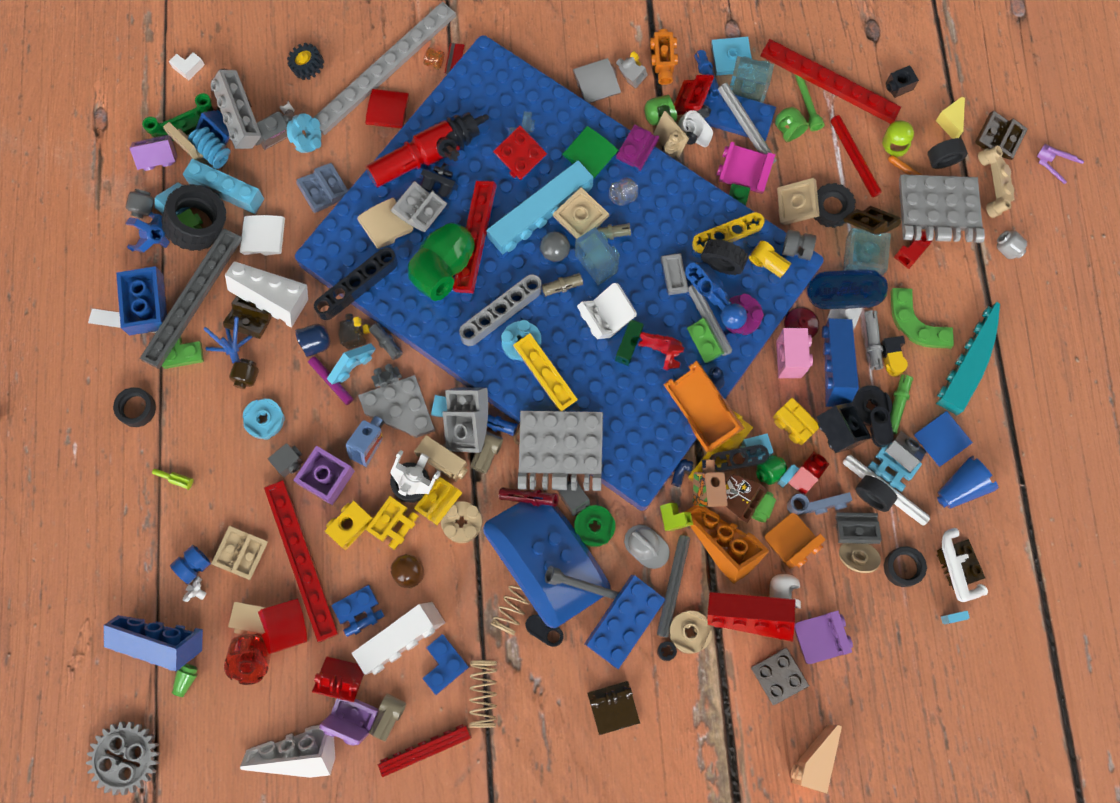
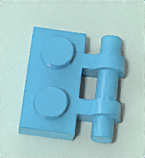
(887, 460)

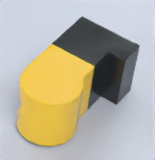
(892, 355)

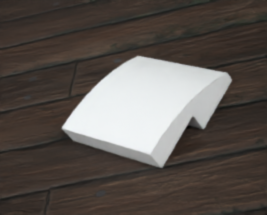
(262, 235)

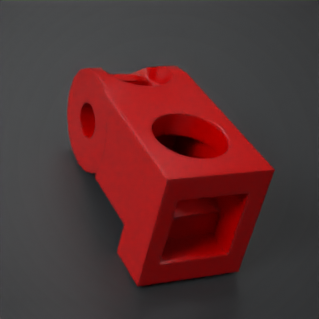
(910, 255)

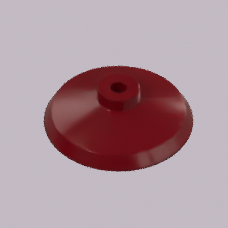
(802, 318)

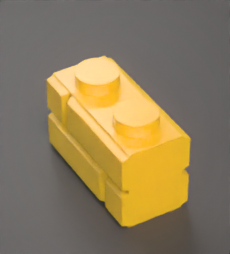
(796, 422)

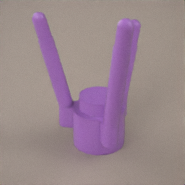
(1048, 153)

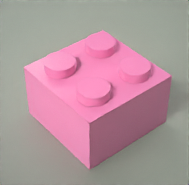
(793, 352)

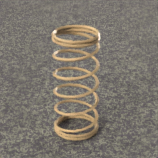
(497, 624)
(478, 664)

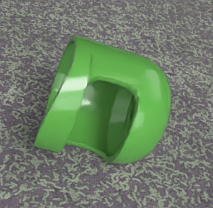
(656, 107)
(796, 121)

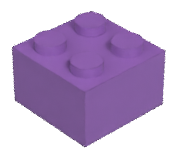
(324, 475)

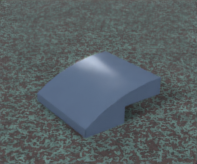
(322, 187)

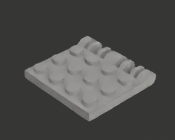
(941, 206)
(560, 446)

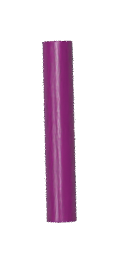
(337, 387)

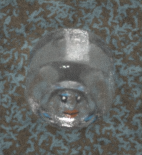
(623, 191)

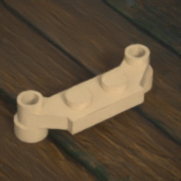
(1002, 180)

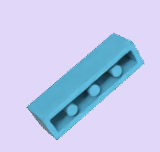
(224, 186)

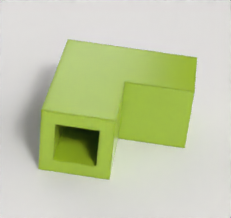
(673, 519)

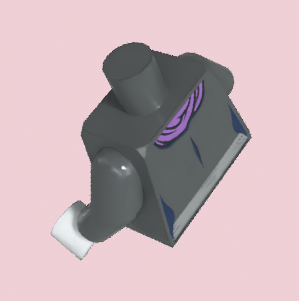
(274, 127)

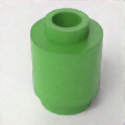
(764, 508)

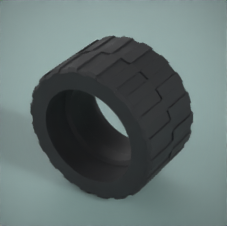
(202, 199)

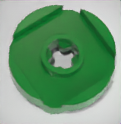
(603, 518)

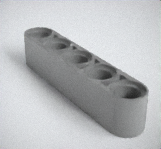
(504, 301)

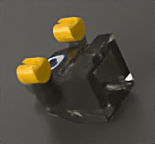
(351, 333)

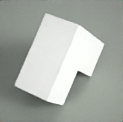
(187, 67)

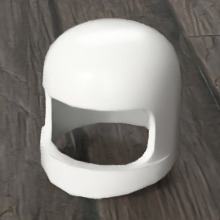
(782, 587)

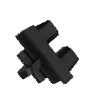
(447, 185)

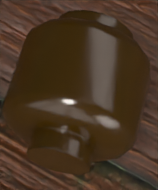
(244, 373)

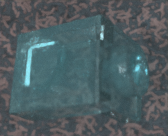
(527, 123)

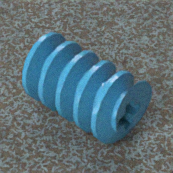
(210, 147)

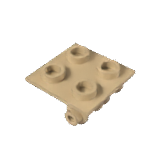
(671, 136)

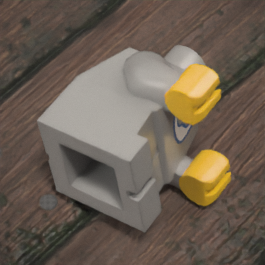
(632, 70)

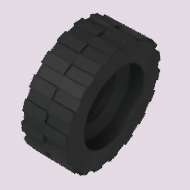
(841, 193)
(724, 257)

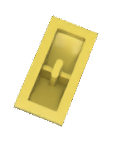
(952, 118)

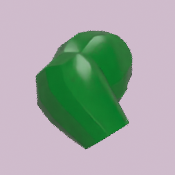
(439, 259)

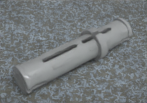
(874, 346)

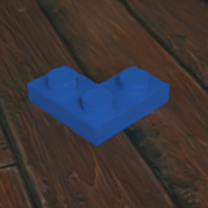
(449, 668)

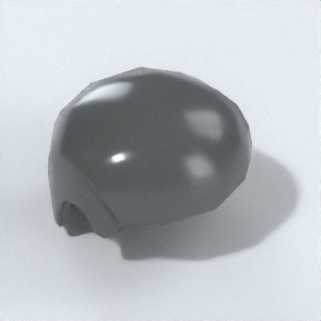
(555, 246)

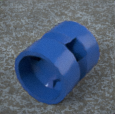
(188, 566)

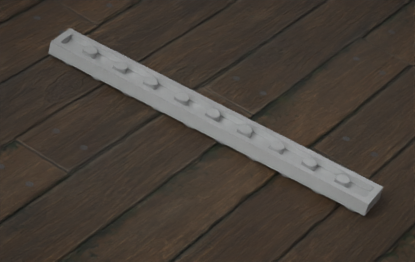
(384, 67)

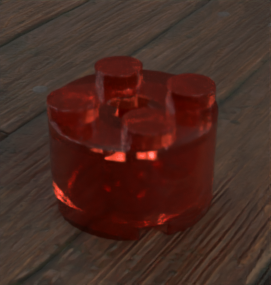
(247, 659)

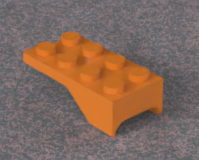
(704, 408)

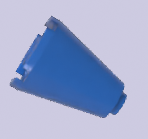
(967, 484)

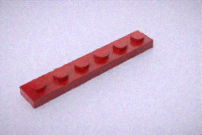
(477, 225)

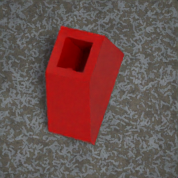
(809, 473)

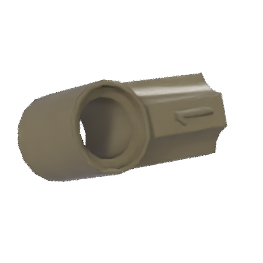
(490, 447)
(389, 713)

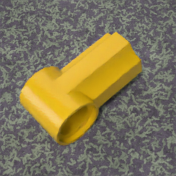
(765, 256)

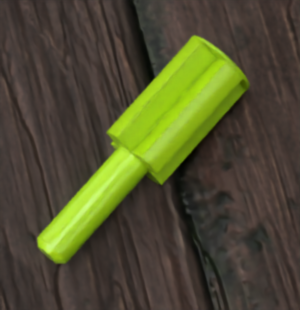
(175, 478)

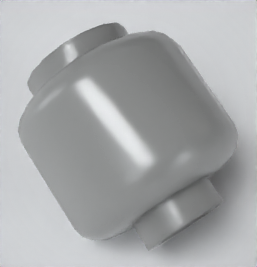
(1011, 244)

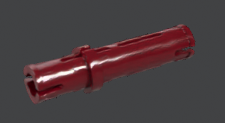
(548, 498)

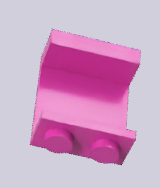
(745, 168)

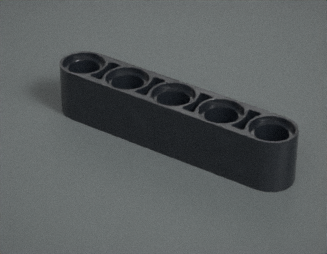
(352, 293)

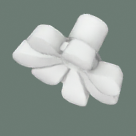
(194, 590)

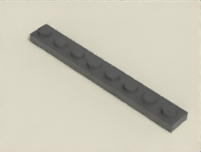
(190, 299)

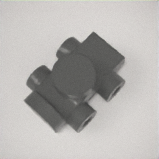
(387, 377)

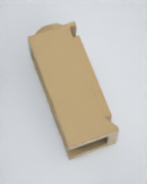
(442, 459)

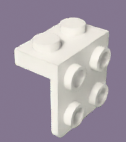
(607, 312)

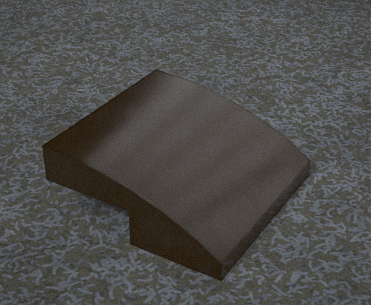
(1002, 133)
(873, 220)
(251, 319)

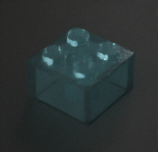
(751, 78)
(866, 251)
(597, 255)

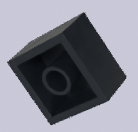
(843, 427)

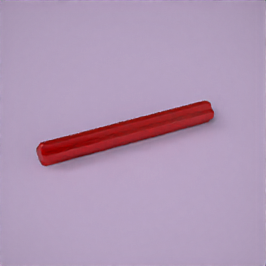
(856, 156)

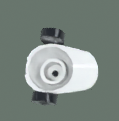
(696, 127)

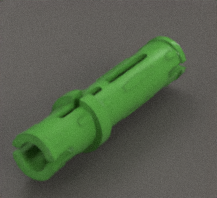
(899, 402)

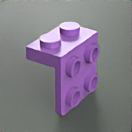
(823, 637)
(350, 721)

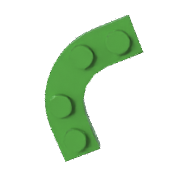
(914, 329)

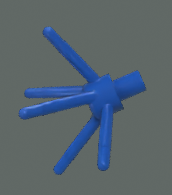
(229, 347)

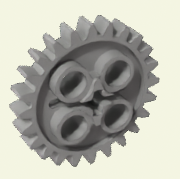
(115, 778)

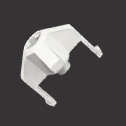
(411, 478)

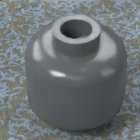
(139, 203)

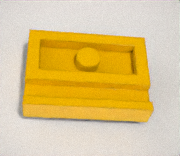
(438, 501)

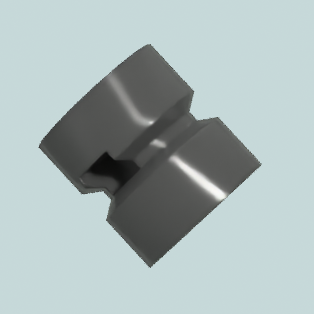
(799, 245)

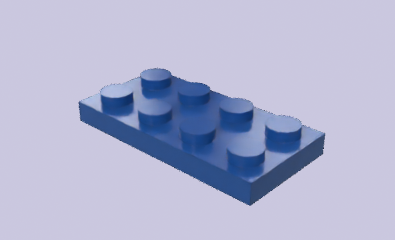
(724, 119)
(624, 621)

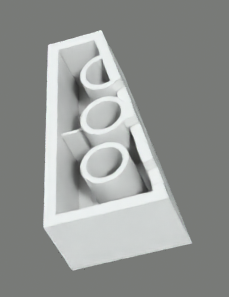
(269, 291)
(398, 637)

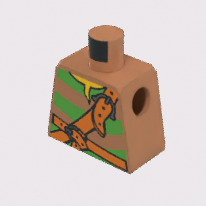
(709, 486)

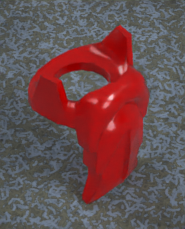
(665, 344)

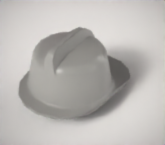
(647, 546)

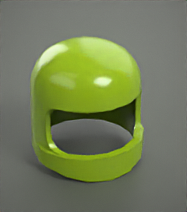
(900, 134)

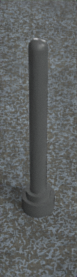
(555, 576)

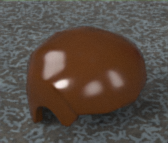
(407, 571)

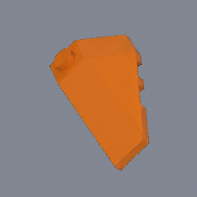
(729, 547)

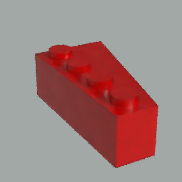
(753, 614)

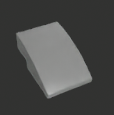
(465, 419)

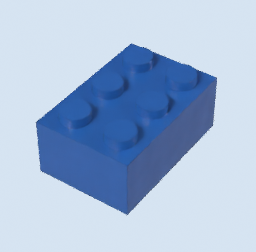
(141, 300)

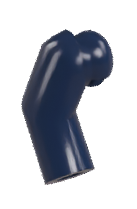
(717, 377)
(680, 471)

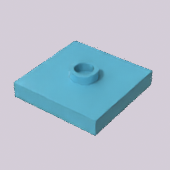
(726, 52)

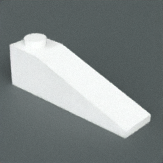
(299, 755)

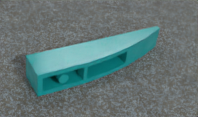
(971, 365)

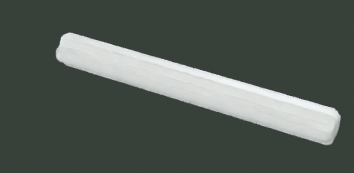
(902, 502)

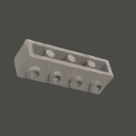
(235, 109)

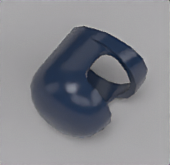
(313, 339)

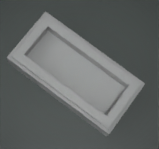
(674, 274)

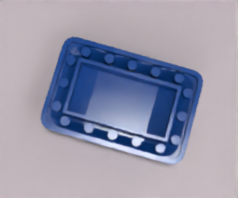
(532, 541)

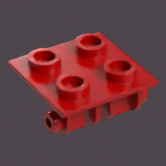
(519, 153)
(338, 679)

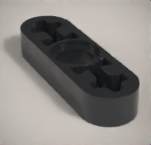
(753, 450)

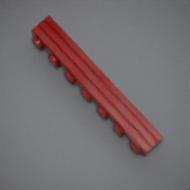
(424, 750)

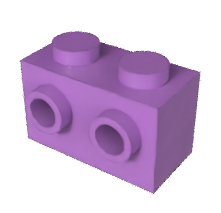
(153, 152)

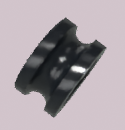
(664, 645)

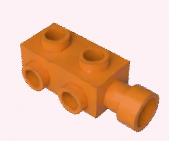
(664, 58)

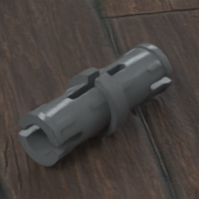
(385, 341)

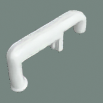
(955, 569)

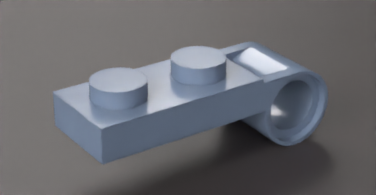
(819, 506)

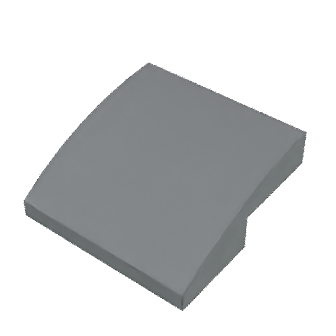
(597, 81)
(418, 207)

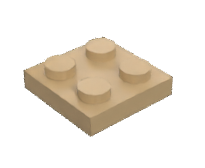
(798, 201)
(580, 213)

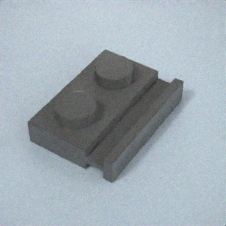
(858, 528)

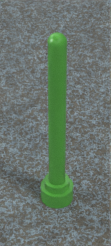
(815, 121)

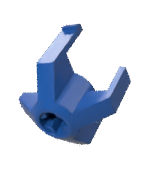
(149, 233)

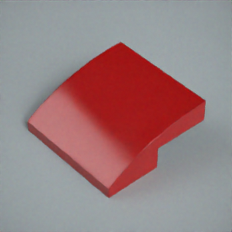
(693, 94)
(387, 108)
(283, 626)

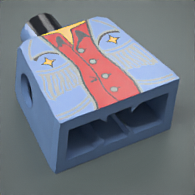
(365, 441)

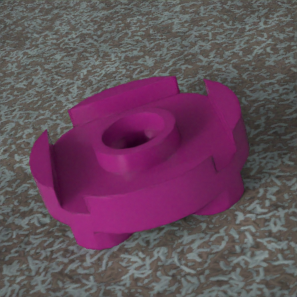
(754, 314)

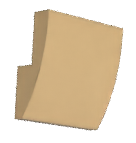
(182, 140)
(383, 225)
(239, 552)

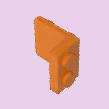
(793, 541)

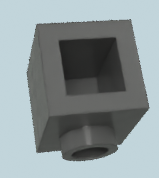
(286, 460)
(574, 500)

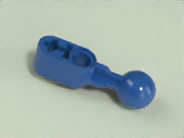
(701, 275)

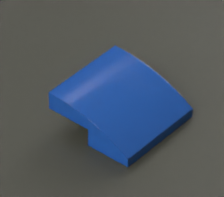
(943, 438)

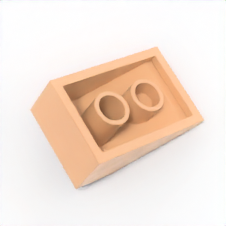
(816, 764)

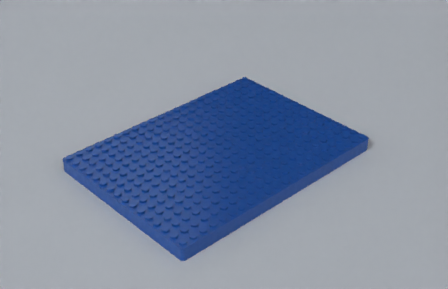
(641, 421)

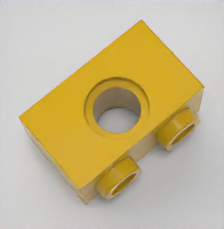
(346, 537)

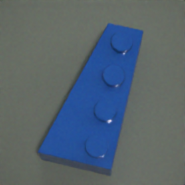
(840, 362)
(153, 641)

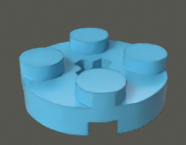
(312, 129)
(513, 332)
(266, 429)

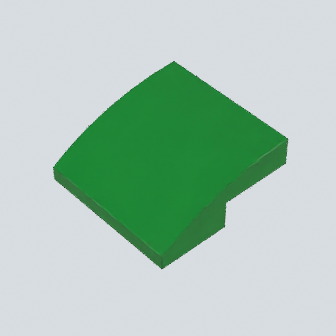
(591, 151)

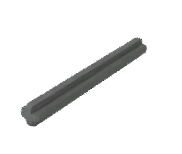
(673, 586)

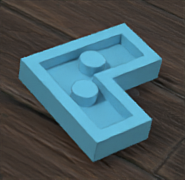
(350, 360)

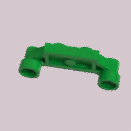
(185, 122)

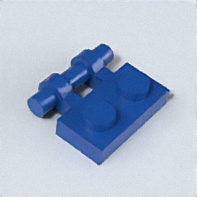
(354, 605)

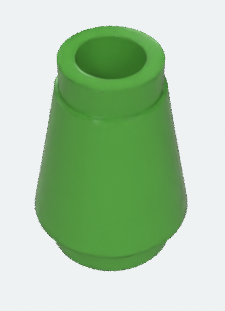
(183, 680)

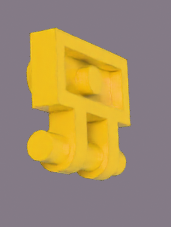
(387, 518)

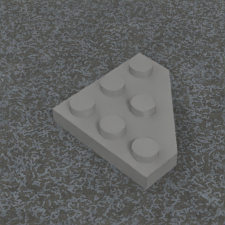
(399, 407)

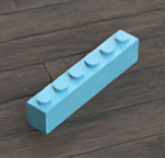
(538, 208)

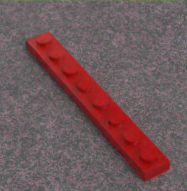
(830, 81)
(301, 561)

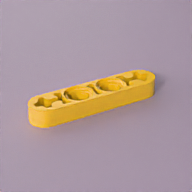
(726, 229)

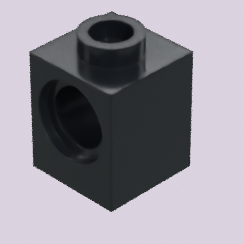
(906, 76)

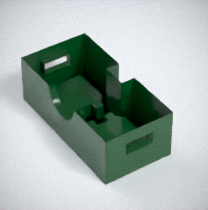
(629, 342)

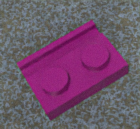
(637, 147)

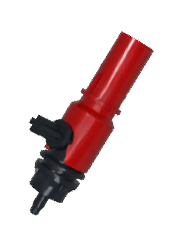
(427, 147)

